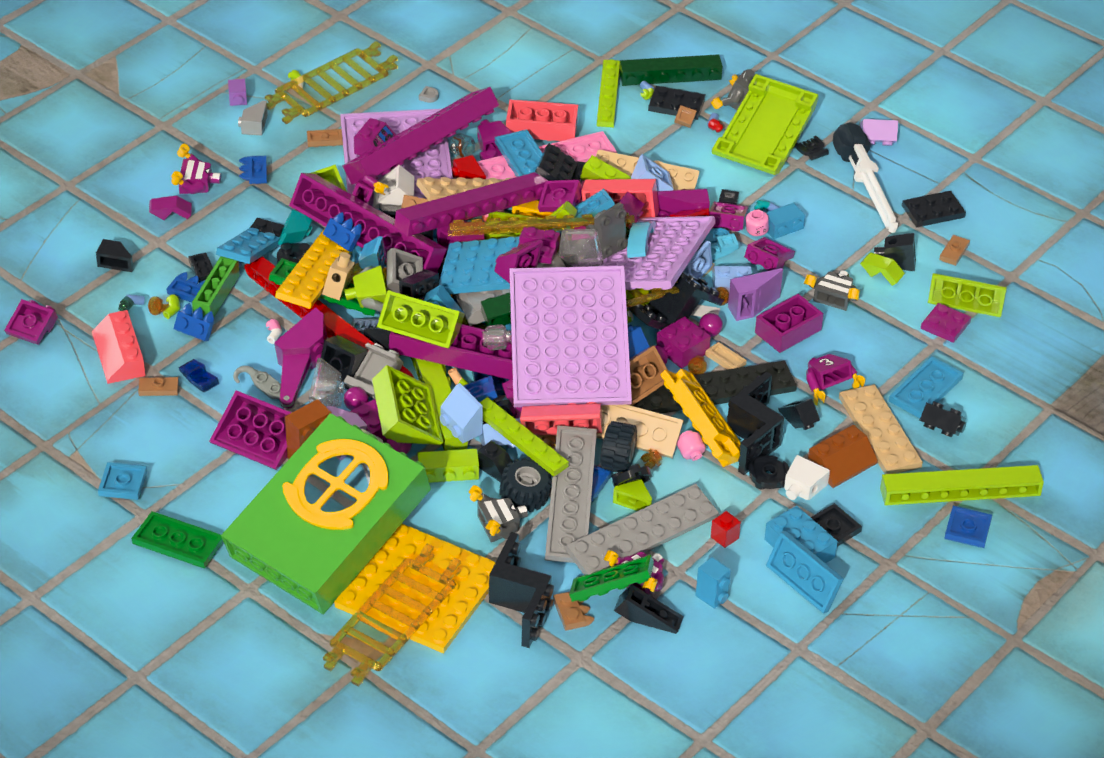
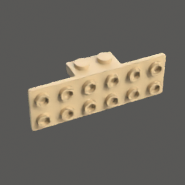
(681, 177)

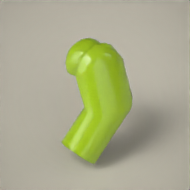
(174, 306)

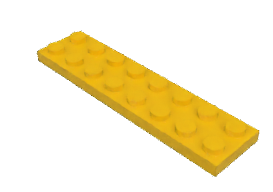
(309, 276)

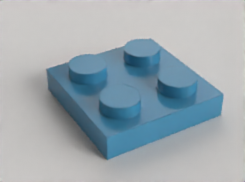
(122, 481)

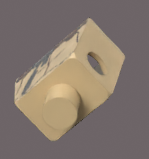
(339, 276)

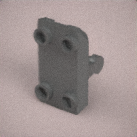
(611, 229)

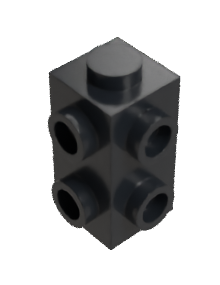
(419, 284)
(949, 421)

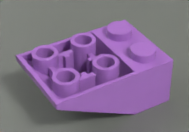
(754, 293)

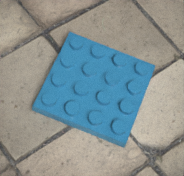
(472, 265)

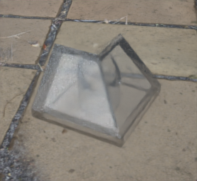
(580, 247)

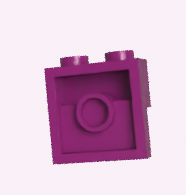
(557, 193)
(729, 215)
(550, 242)
(768, 254)
(31, 321)

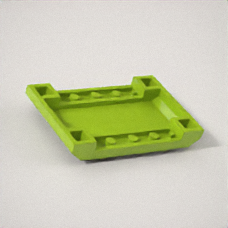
(766, 125)

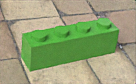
(217, 286)

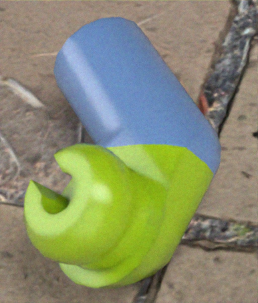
(648, 90)

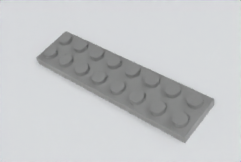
(571, 491)
(643, 529)

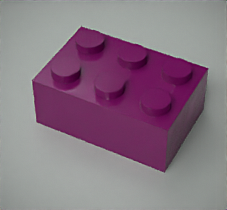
(789, 323)

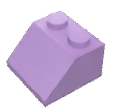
(880, 131)

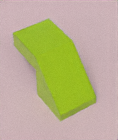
(888, 267)

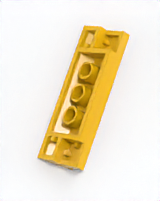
(703, 415)

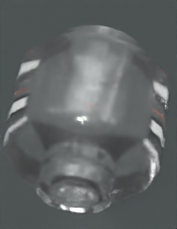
(496, 337)

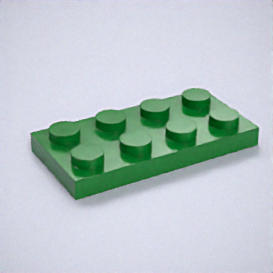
(177, 539)
(611, 578)

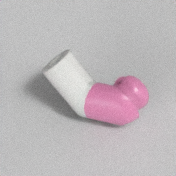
(275, 329)

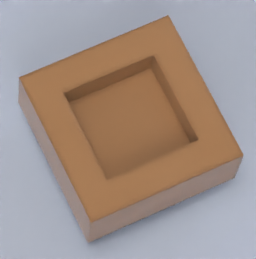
(685, 116)

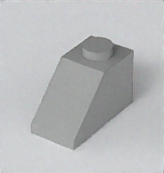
(254, 119)

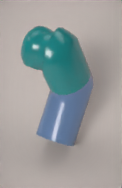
(761, 204)

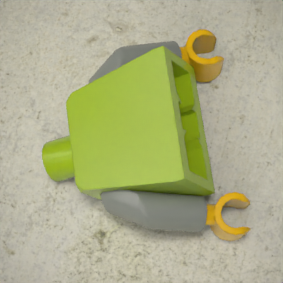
(369, 288)

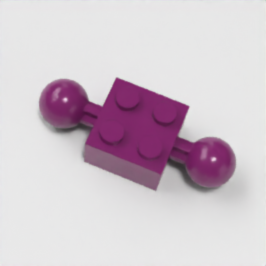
(686, 340)
(357, 401)

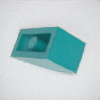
(295, 228)

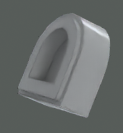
(429, 95)

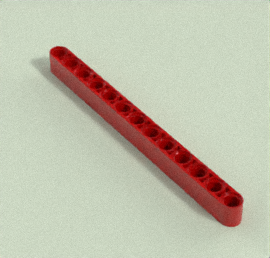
(335, 325)

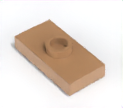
(954, 250)
(158, 386)

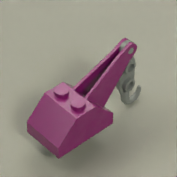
(296, 353)

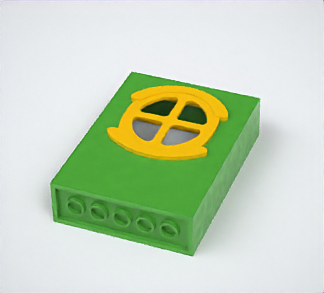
(319, 551)

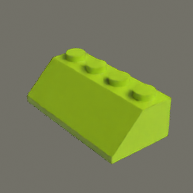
(967, 295)
(420, 319)

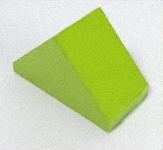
(632, 495)

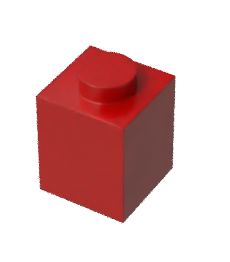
(725, 529)

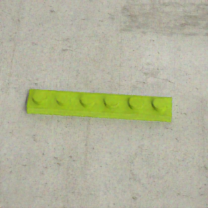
(608, 93)
(523, 438)

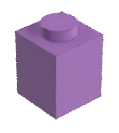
(237, 92)

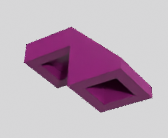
(164, 206)

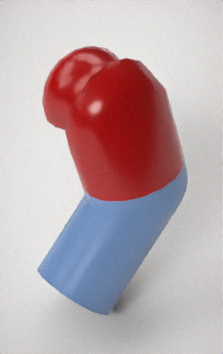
(714, 124)

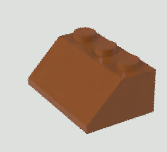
(844, 455)

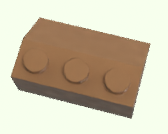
(645, 373)

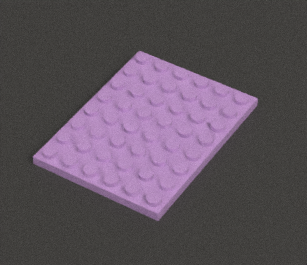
(430, 163)
(668, 252)
(569, 336)

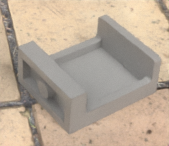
(372, 364)

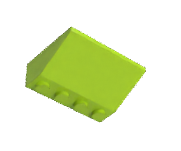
(406, 408)

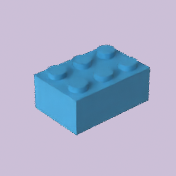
(805, 531)

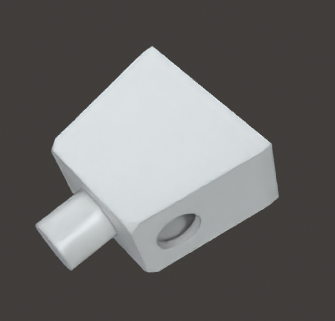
(805, 479)

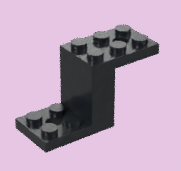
(672, 307)
(755, 422)
(520, 589)

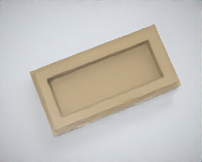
(725, 356)

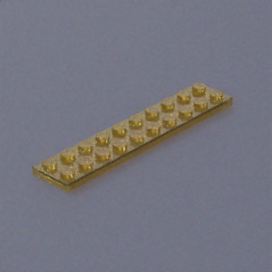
(514, 225)

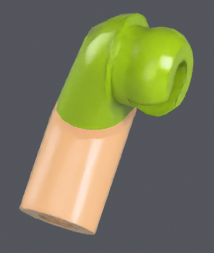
(456, 377)

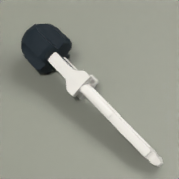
(853, 147)

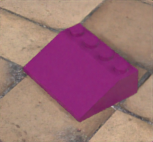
(253, 430)

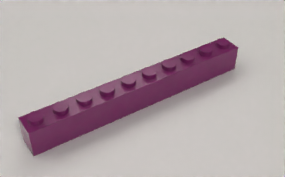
(469, 204)

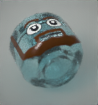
(462, 145)

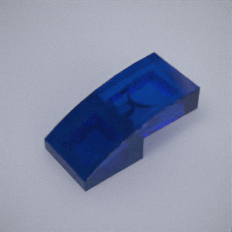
(198, 376)

